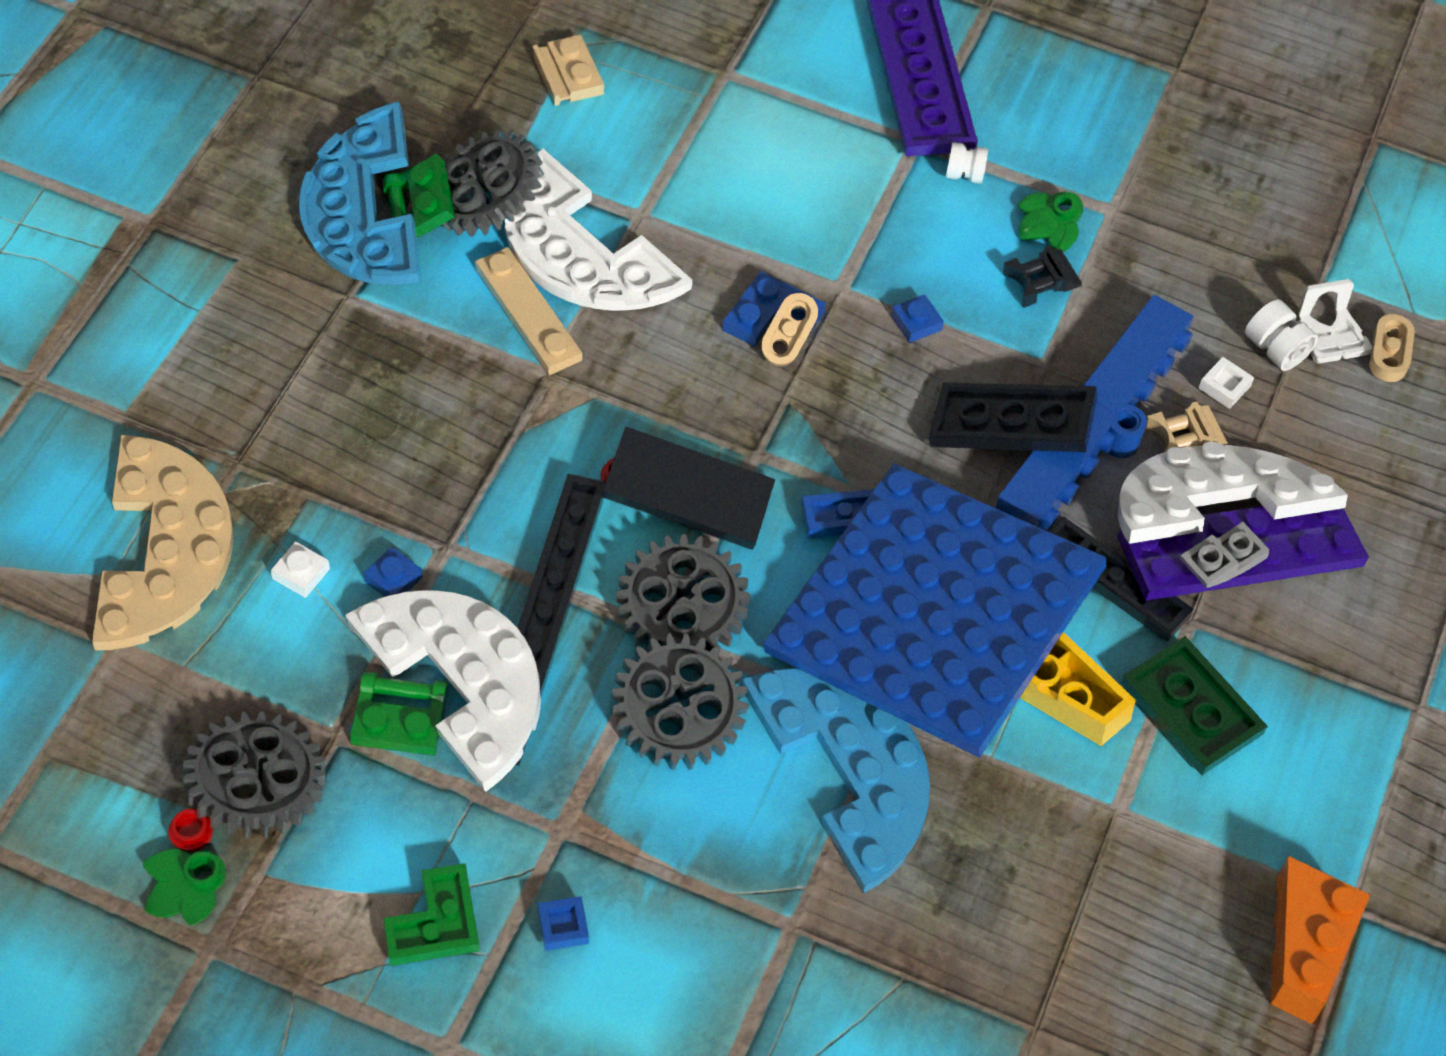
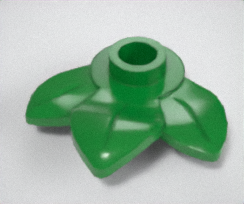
(1046, 220)
(179, 888)

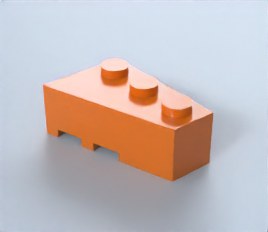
(1312, 935)

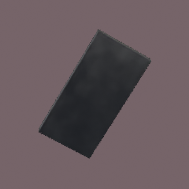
(1013, 417)
(688, 488)

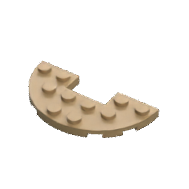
(185, 548)

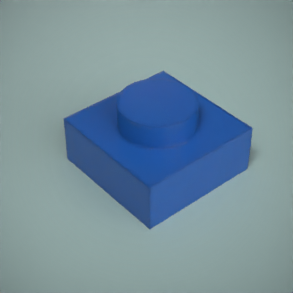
(917, 318)
(393, 573)
(563, 923)

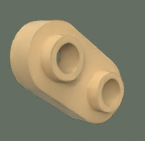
(788, 330)
(1392, 355)

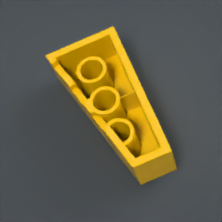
(1079, 693)

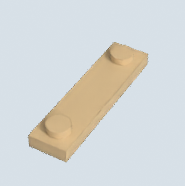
(528, 311)

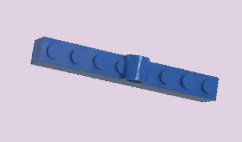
(1117, 423)

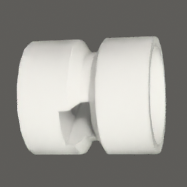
(1286, 340)

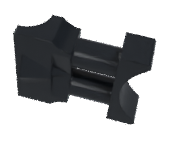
(1057, 271)

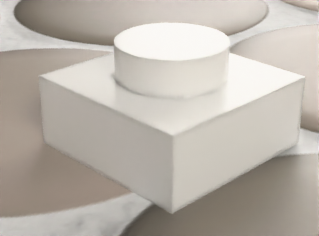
(1226, 382)
(300, 569)

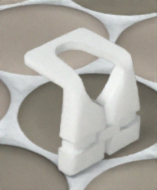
(1344, 335)

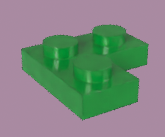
(442, 930)

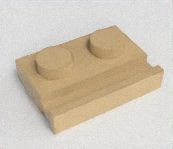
(568, 70)

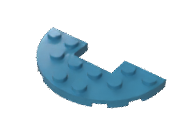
(340, 202)
(872, 754)

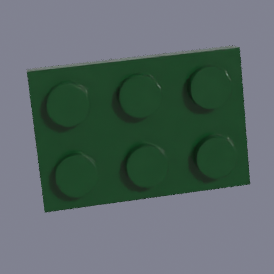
(1193, 705)

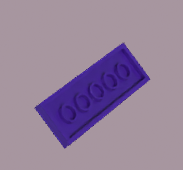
(922, 76)
(1295, 544)

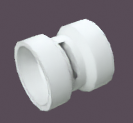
(967, 163)

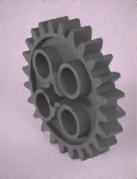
(509, 174)
(656, 575)
(696, 734)
(217, 786)

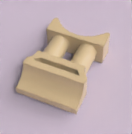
(1195, 418)

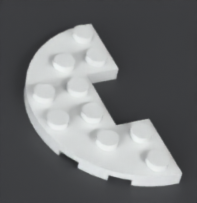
(577, 265)
(1165, 489)
(478, 655)

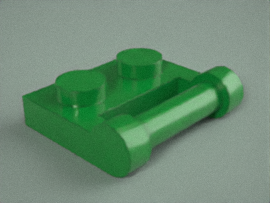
(428, 194)
(398, 725)

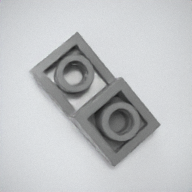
(1225, 557)

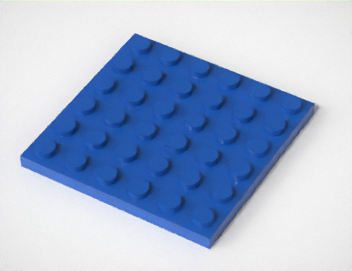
(936, 608)

